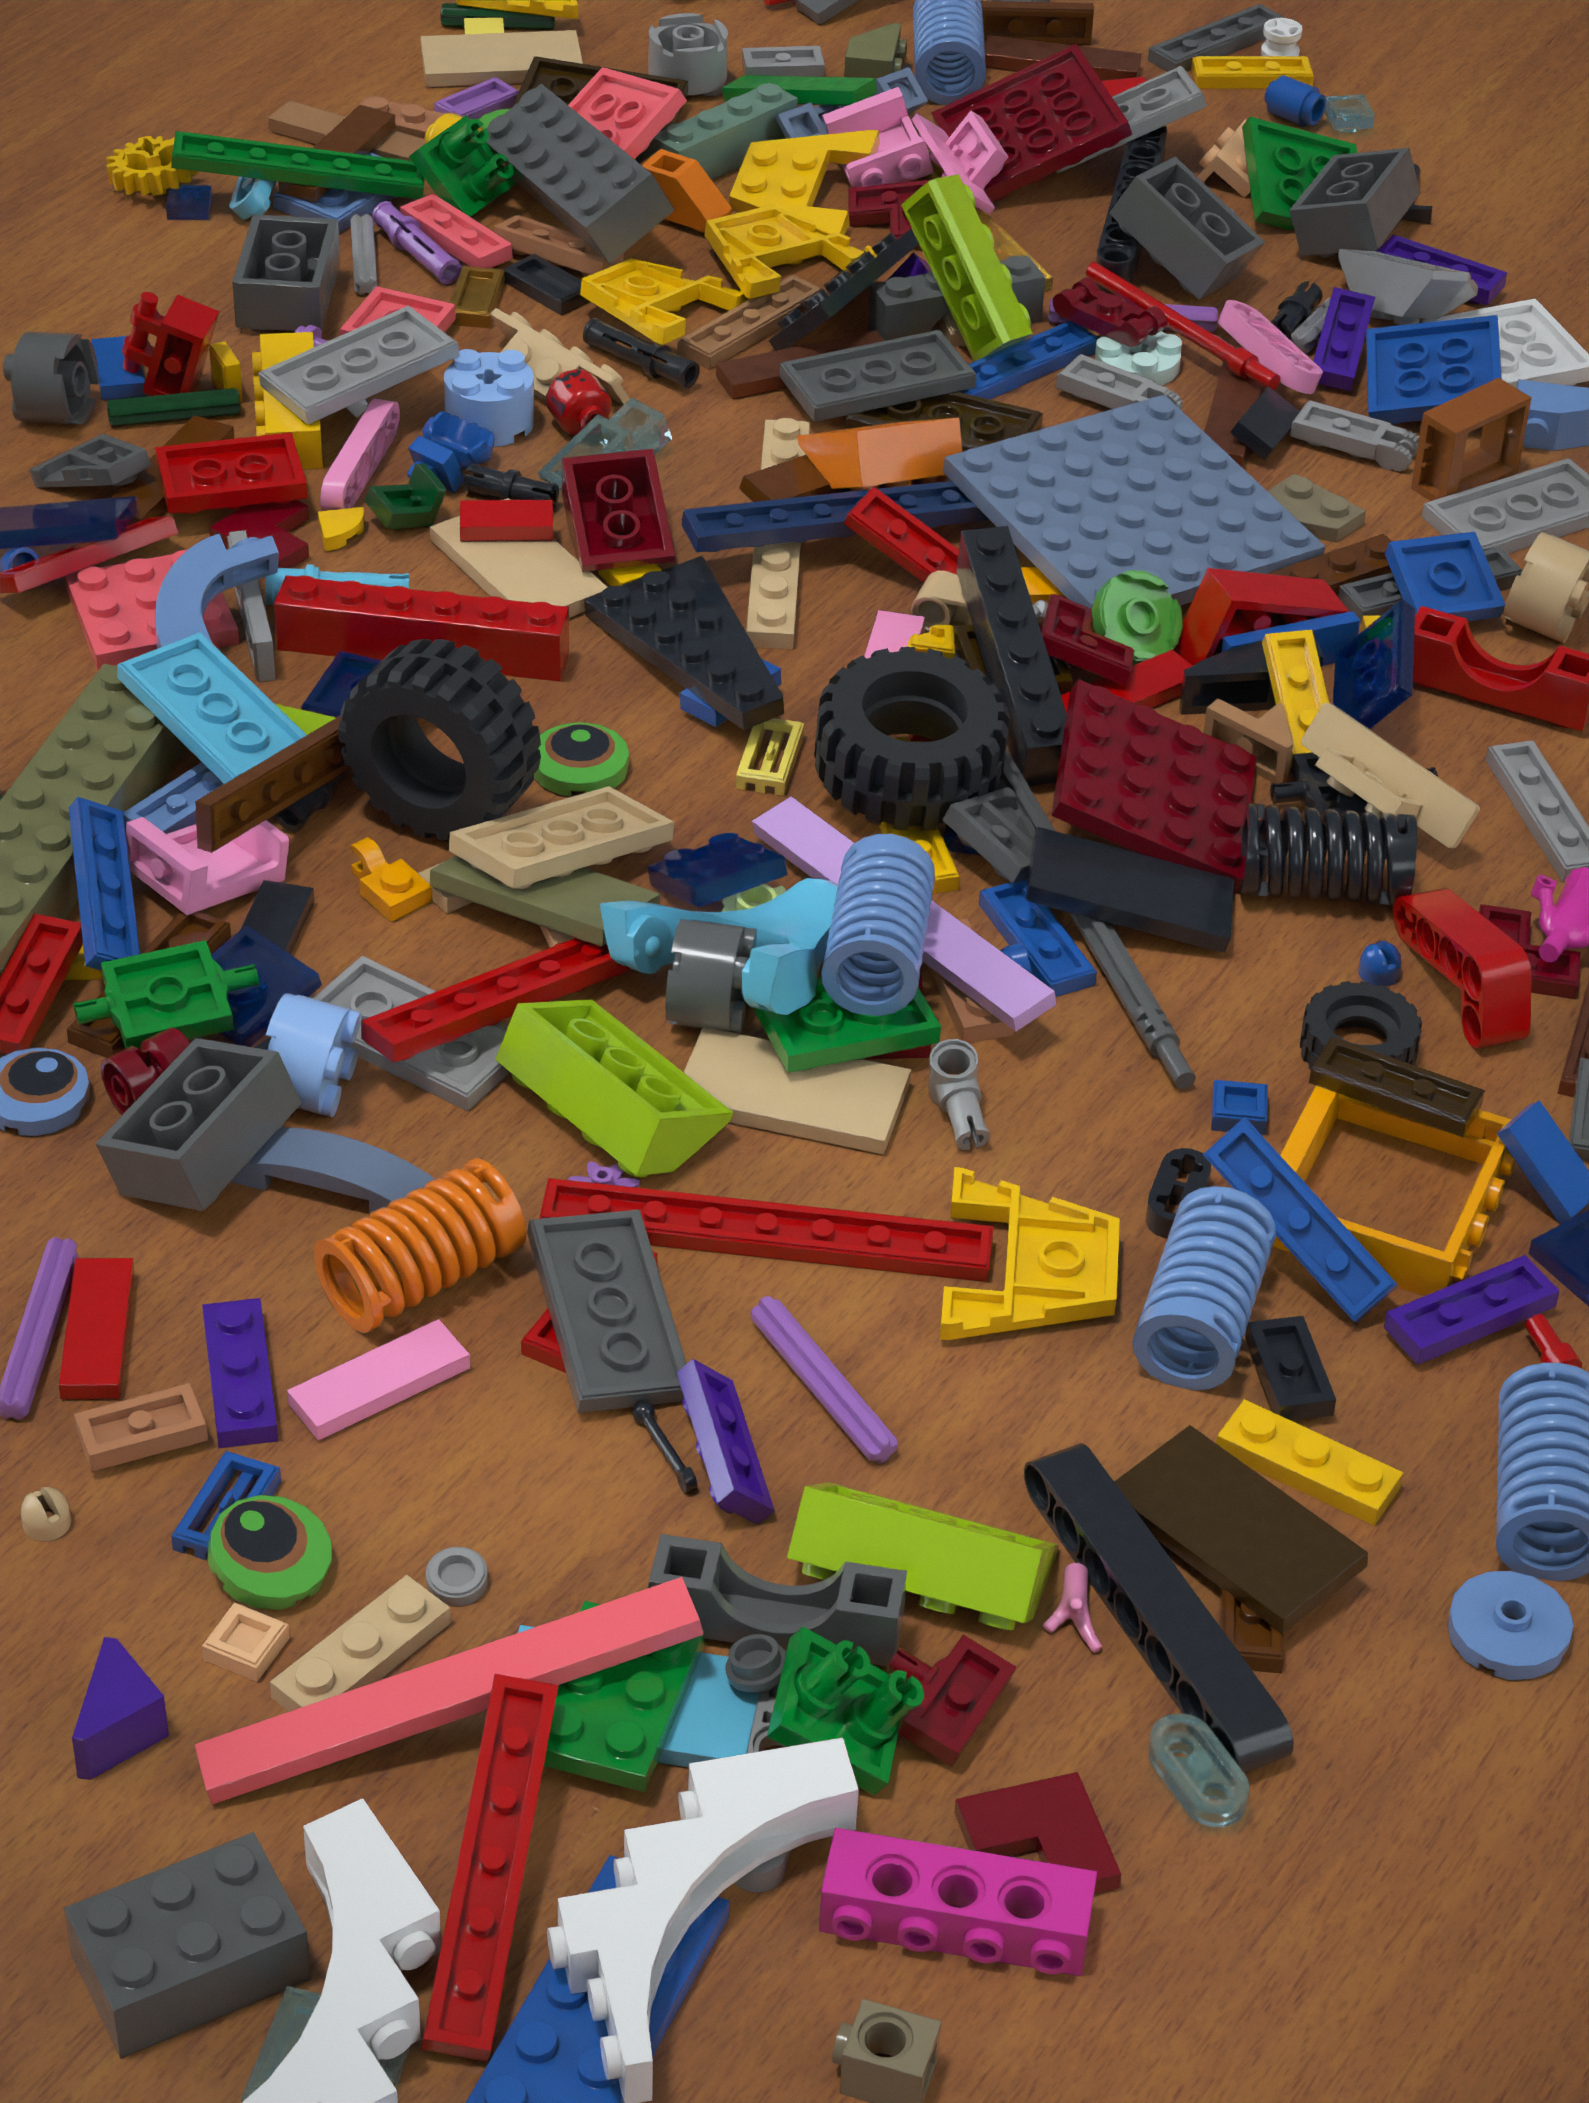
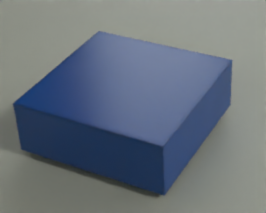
(1238, 1100)

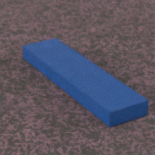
(1030, 359)
(103, 882)
(1302, 1220)

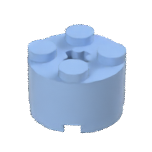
(492, 392)
(315, 1048)

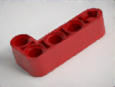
(1475, 958)

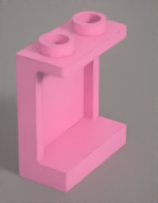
(901, 152)
(199, 878)

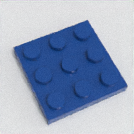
(1428, 365)

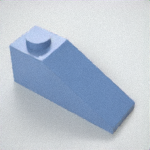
(1556, 415)

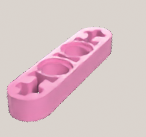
(1270, 346)
(360, 455)

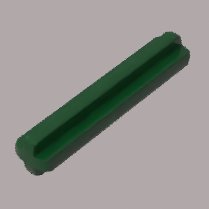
(453, 16)
(173, 407)

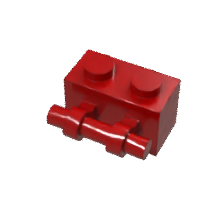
(180, 344)

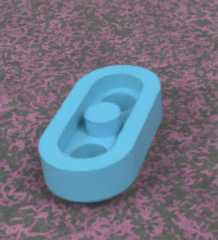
(251, 196)

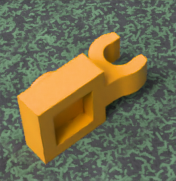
(389, 888)

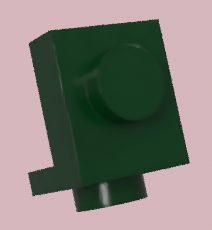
(408, 504)

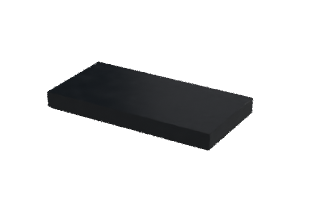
(1130, 890)

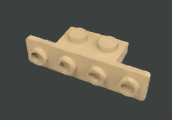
(549, 358)
(1386, 776)

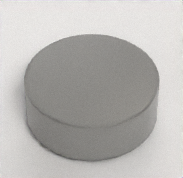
(457, 1576)

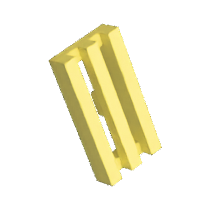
(765, 776)

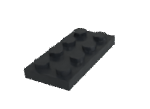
(842, 289)

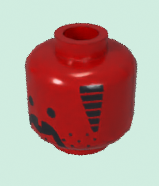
(576, 399)

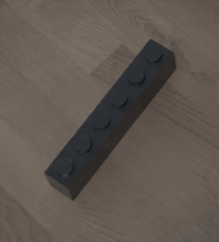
(1013, 650)

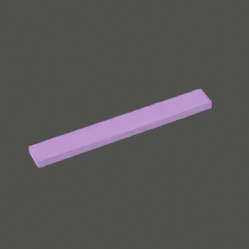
(949, 945)

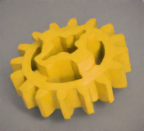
(146, 167)

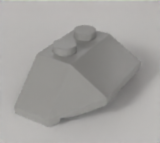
(1405, 287)

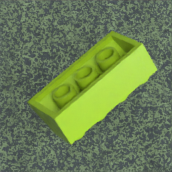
(967, 266)
(610, 1085)
(944, 1555)

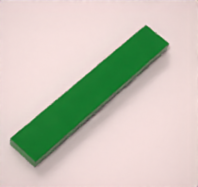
(297, 165)

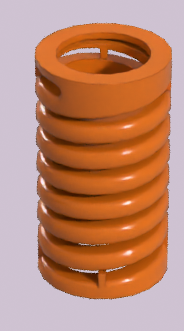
(371, 1241)

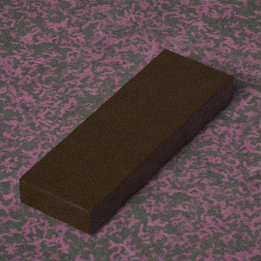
(1397, 1086)

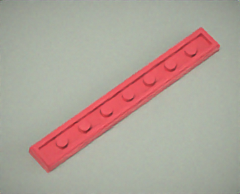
(444, 1690)

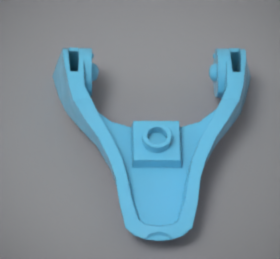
(787, 951)

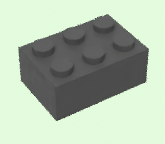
(1355, 202)
(1186, 228)
(286, 273)
(199, 1124)
(187, 1944)

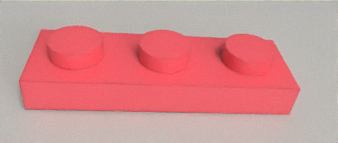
(458, 232)

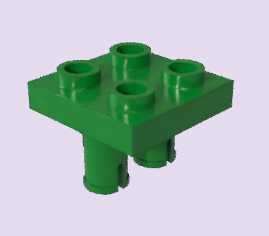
(464, 167)
(841, 1695)

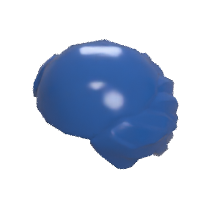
(466, 440)

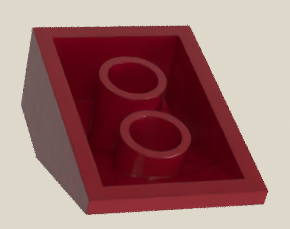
(616, 510)

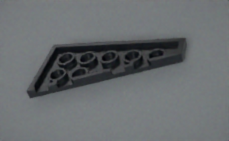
(693, 636)

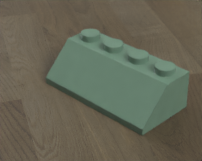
(724, 133)

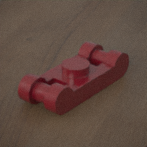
(1108, 313)

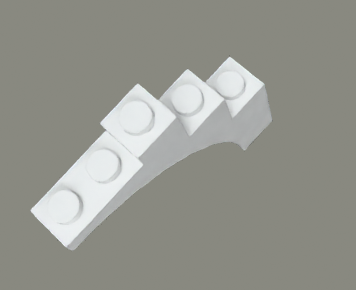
(730, 1823)
(379, 1928)

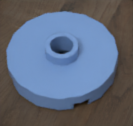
(1510, 1624)

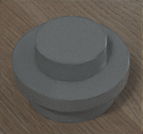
(755, 1663)

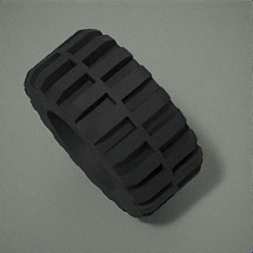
(915, 696)
(465, 701)

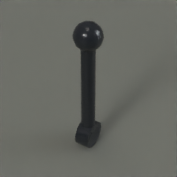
(644, 1414)

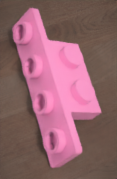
(969, 152)

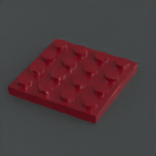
(1042, 118)
(1152, 783)

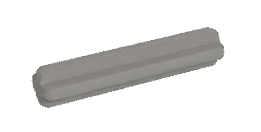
(363, 254)

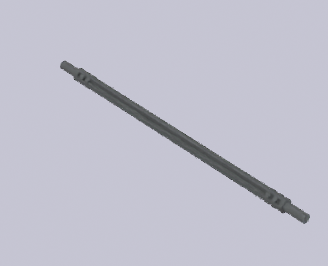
(1112, 954)

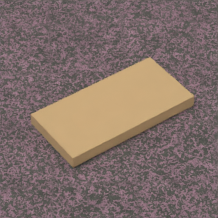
(480, 57)
(519, 568)
(832, 1103)

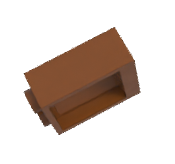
(1440, 457)

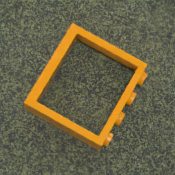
(1409, 1263)

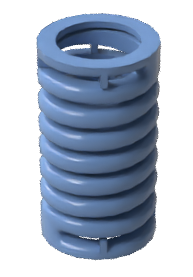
(948, 48)
(879, 925)
(1204, 1288)
(1544, 1472)

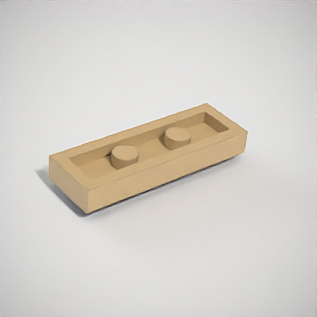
(364, 1646)

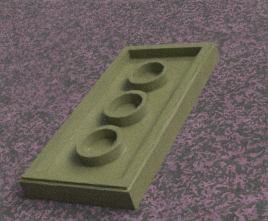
(558, 903)

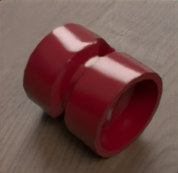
(135, 1070)

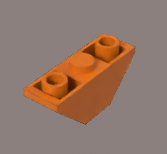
(687, 189)

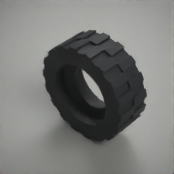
(1364, 1007)

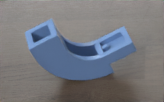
(204, 574)

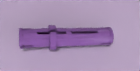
(408, 235)

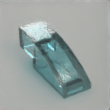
(629, 429)

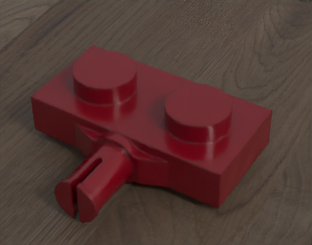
(956, 1696)

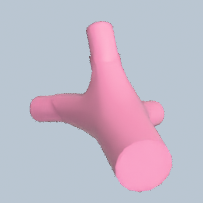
(1075, 1606)

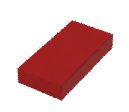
(506, 520)

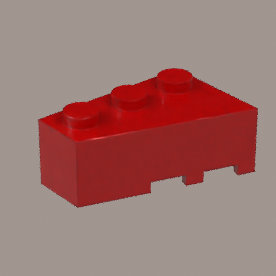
(1247, 602)

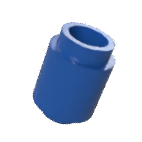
(1295, 101)

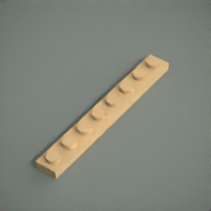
(776, 565)

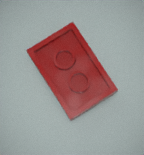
(230, 473)

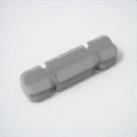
(1309, 332)

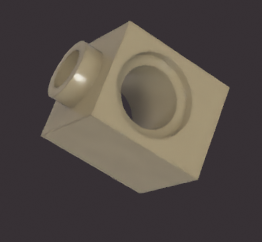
(892, 2031)

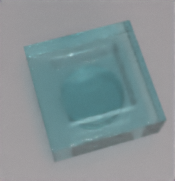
(1349, 113)

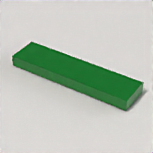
(807, 89)

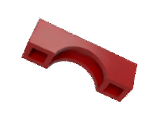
(1454, 662)

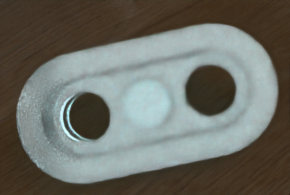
(1202, 1774)

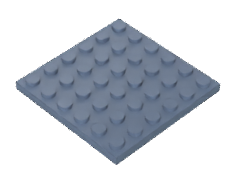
(1129, 495)

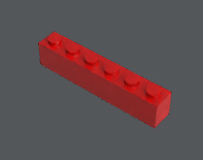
(376, 619)

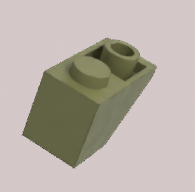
(876, 53)

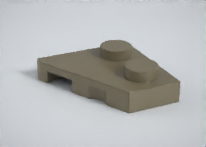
(1320, 511)

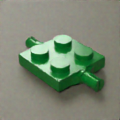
(167, 990)

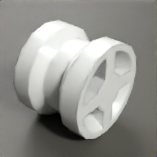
(1281, 37)

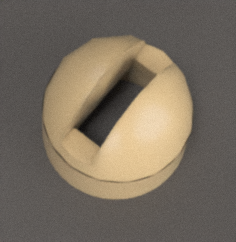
(35, 1520)

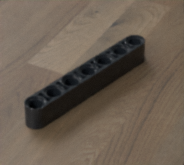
(1116, 249)
(1157, 1606)

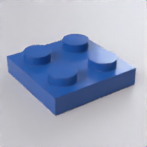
(1446, 575)

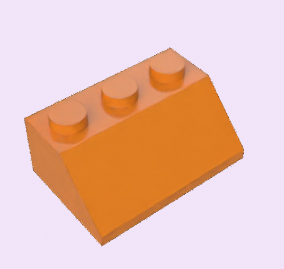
(884, 453)

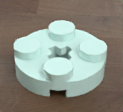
(1154, 359)

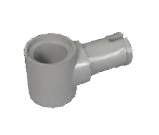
(958, 1093)

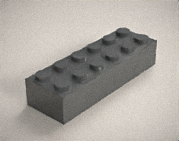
(578, 173)

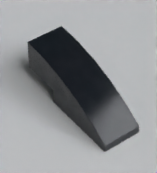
(1232, 676)

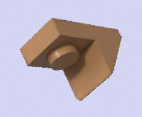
(1264, 737)

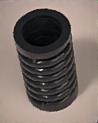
(1316, 833)

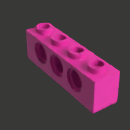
(935, 1877)

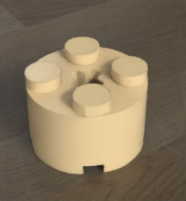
(1550, 588)

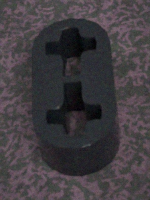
(1169, 1191)

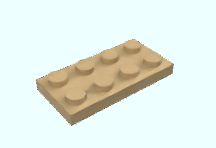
(561, 837)

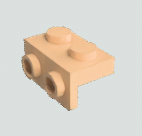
(1228, 160)

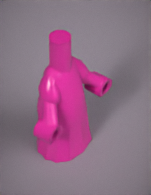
(1568, 921)

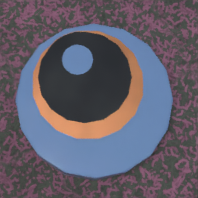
(41, 1090)

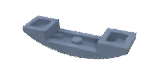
(809, 121)
(332, 1165)

